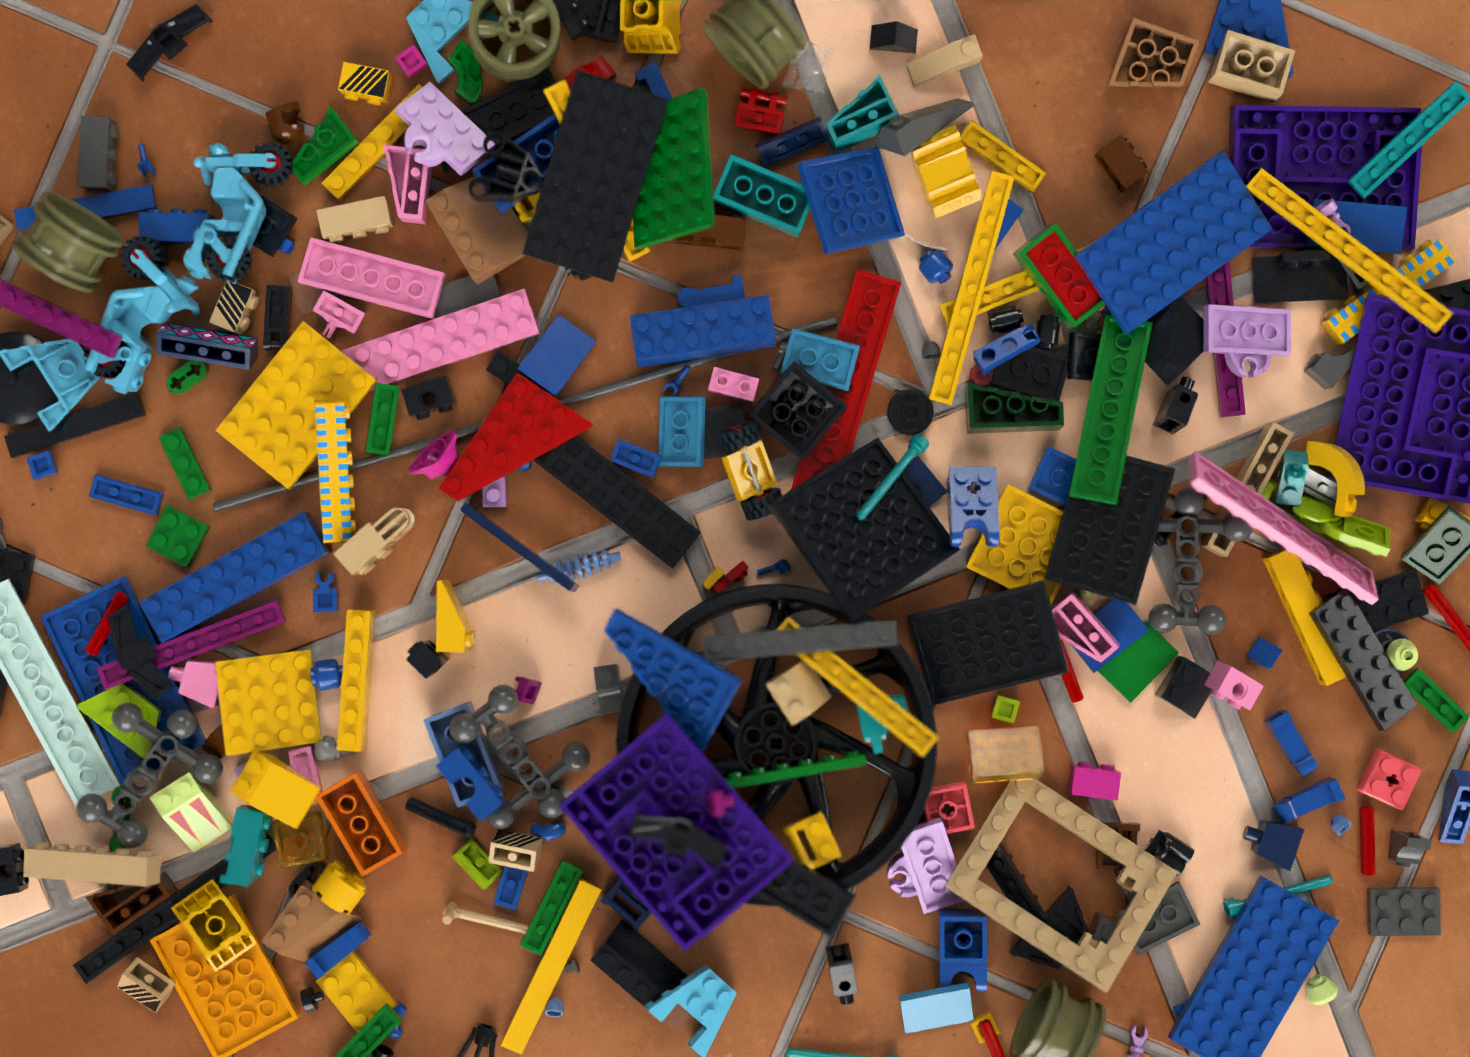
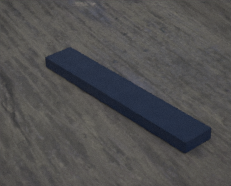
(519, 547)

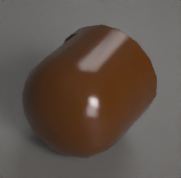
(278, 123)

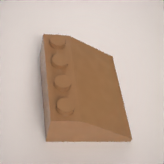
(478, 231)

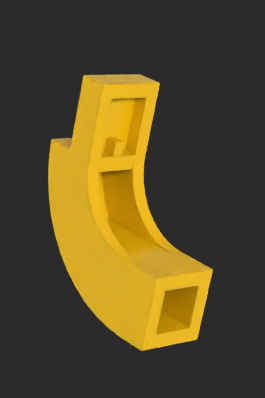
(1344, 469)

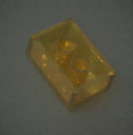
(1004, 754)

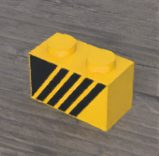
(365, 83)

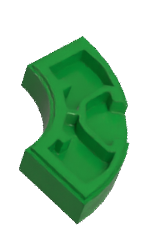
(468, 73)

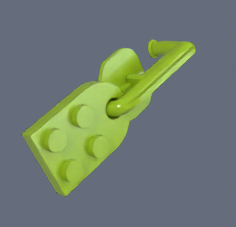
(1349, 530)

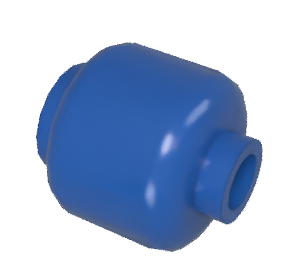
(935, 266)
(326, 674)

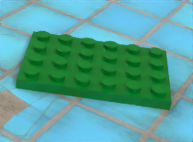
(678, 180)

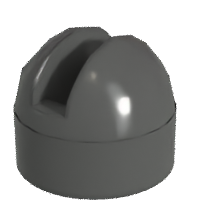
(930, 350)

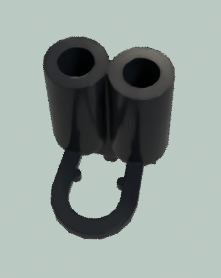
(1170, 851)

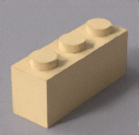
(356, 219)

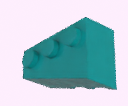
(862, 117)
(247, 846)

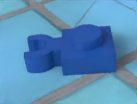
(325, 598)

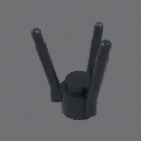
(483, 1036)

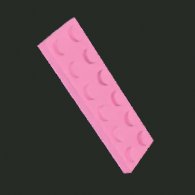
(371, 278)

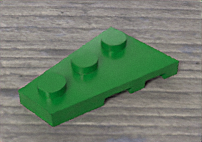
(327, 145)

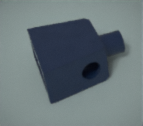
(1275, 841)

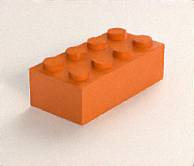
(361, 822)

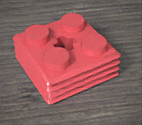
(1375, 784)
(954, 795)

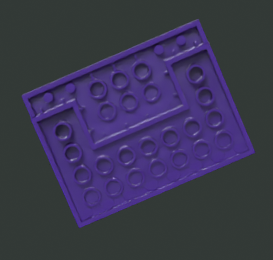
(1315, 155)
(1409, 403)
(670, 778)

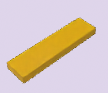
(1002, 156)

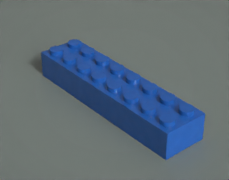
(235, 577)

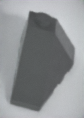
(915, 127)

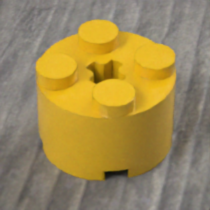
(340, 887)

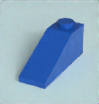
(1456, 808)

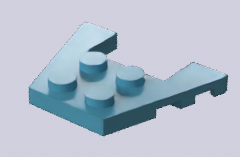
(436, 25)
(62, 368)
(704, 998)

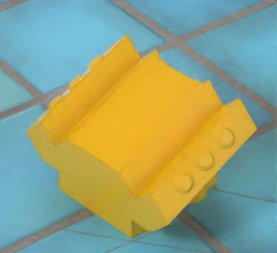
(651, 26)
(945, 172)
(214, 925)

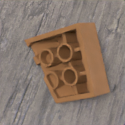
(1152, 57)
(307, 925)

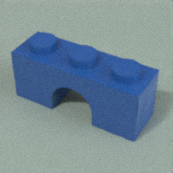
(486, 797)

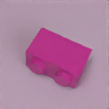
(1094, 781)

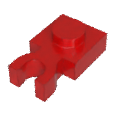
(736, 574)

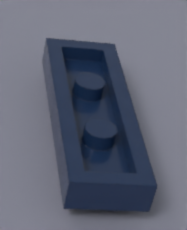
(792, 142)

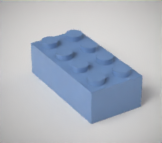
(444, 744)

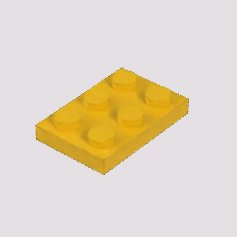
(354, 991)

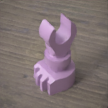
(1328, 209)
(1137, 1042)

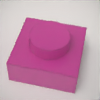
(411, 61)

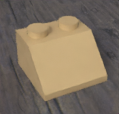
(798, 691)

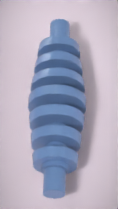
(578, 565)

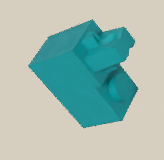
(1292, 477)
(872, 729)

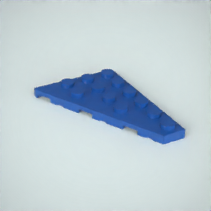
(1251, 18)
(681, 681)

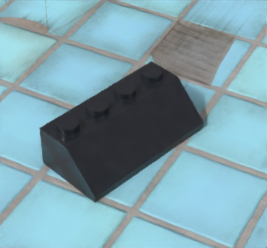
(636, 964)

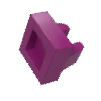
(527, 689)
(718, 801)

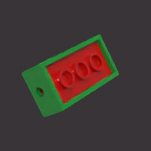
(1058, 275)

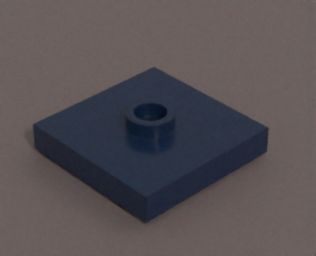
(924, 481)

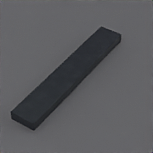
(75, 425)

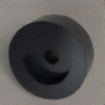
(310, 999)

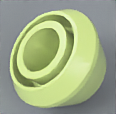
(1402, 654)
(1321, 990)

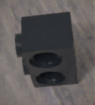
(425, 658)

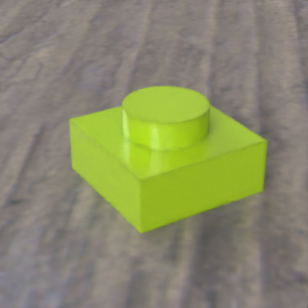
(1005, 709)

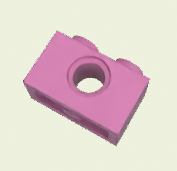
(733, 385)
(1233, 685)

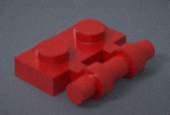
(760, 118)

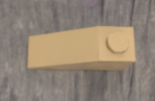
(945, 60)

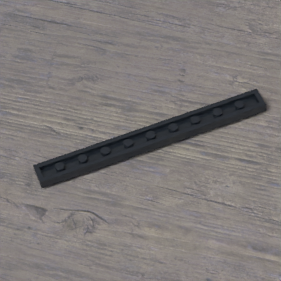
(149, 924)

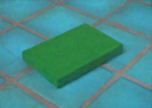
(1139, 664)

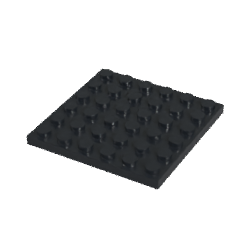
(866, 557)

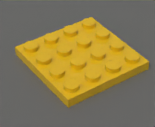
(1024, 545)
(267, 702)

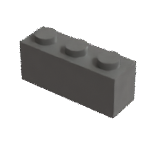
(97, 153)

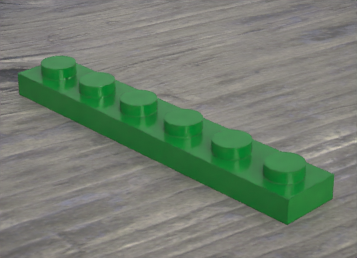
(804, 768)

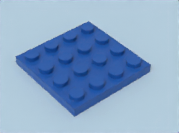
(850, 200)

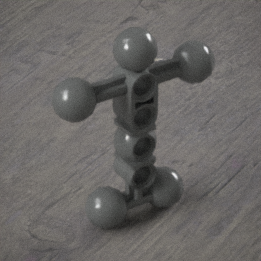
(1209, 618)
(129, 718)
(575, 757)

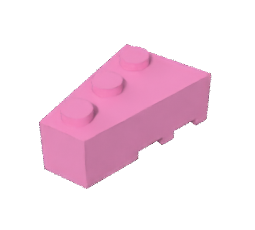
(410, 183)
(1083, 629)

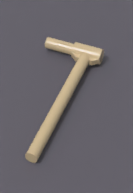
(452, 911)

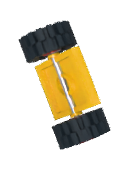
(748, 469)

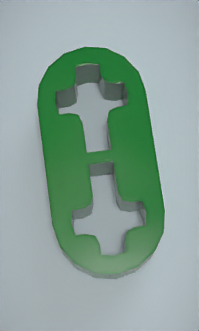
(190, 381)

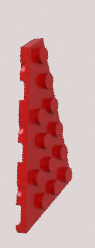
(515, 432)

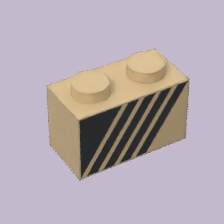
(234, 307)
(515, 850)
(146, 985)

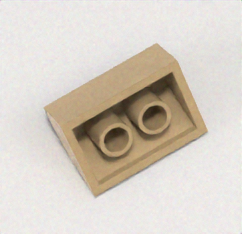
(1251, 66)

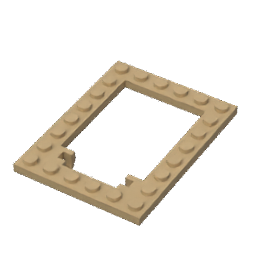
(1089, 958)

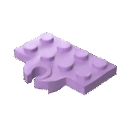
(441, 130)
(1247, 335)
(927, 867)

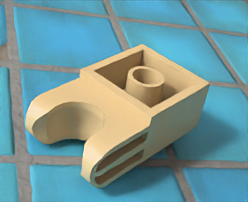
(375, 541)

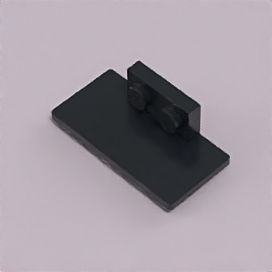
(1298, 277)

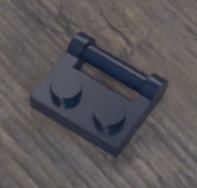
(624, 890)

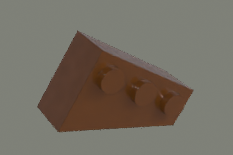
(726, 234)
(126, 903)

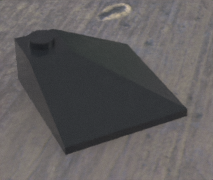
(1174, 340)
(797, 410)

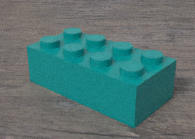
(762, 196)

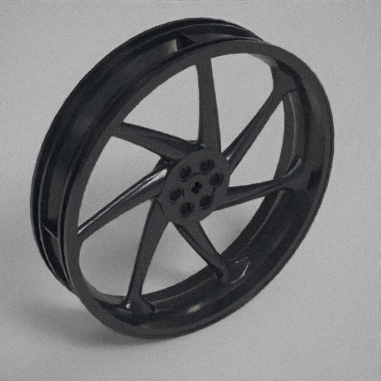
(912, 782)

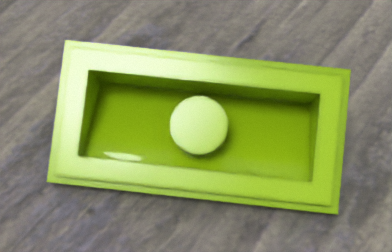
(475, 864)

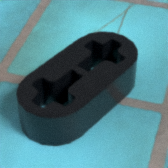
(304, 875)

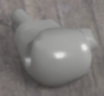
(327, 749)

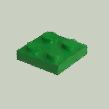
(177, 536)

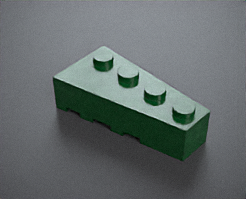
(1003, 411)

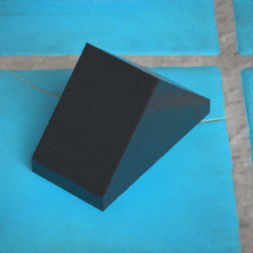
(893, 37)

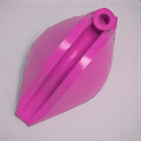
(436, 457)

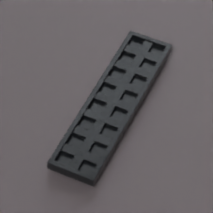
(620, 499)

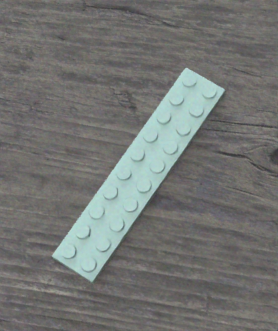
(50, 702)

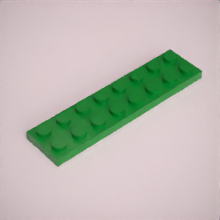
(1110, 412)

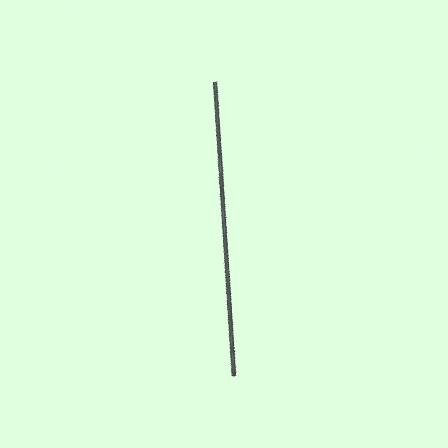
(471, 430)

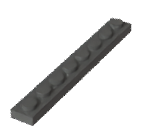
(800, 641)

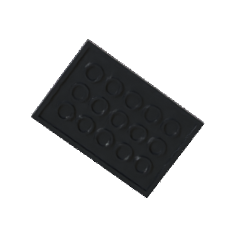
(1110, 545)
(988, 643)

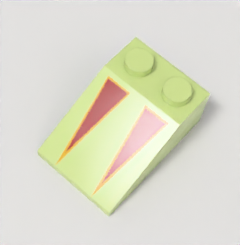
(192, 811)

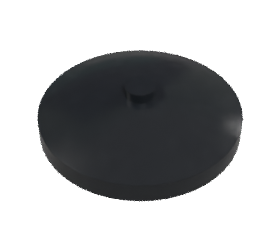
(23, 389)

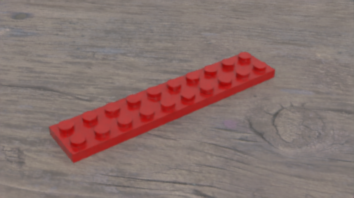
(866, 325)

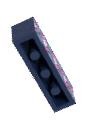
(207, 345)

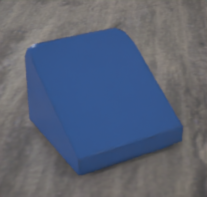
(1264, 653)

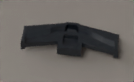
(166, 40)
(136, 653)
(678, 836)

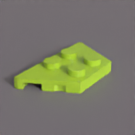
(102, 706)

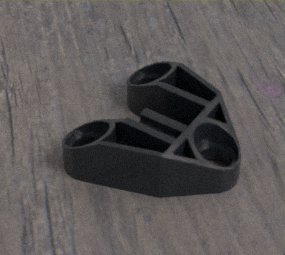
(502, 191)

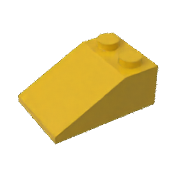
(452, 624)
(275, 788)

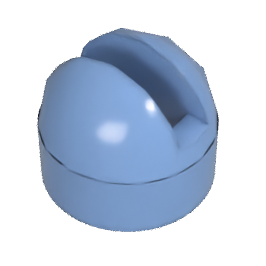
(1340, 824)
(554, 1008)

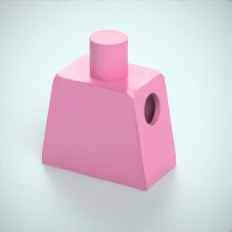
(197, 681)

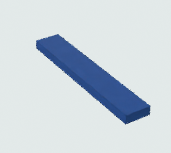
(104, 205)

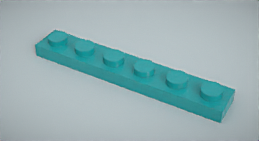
(1409, 139)

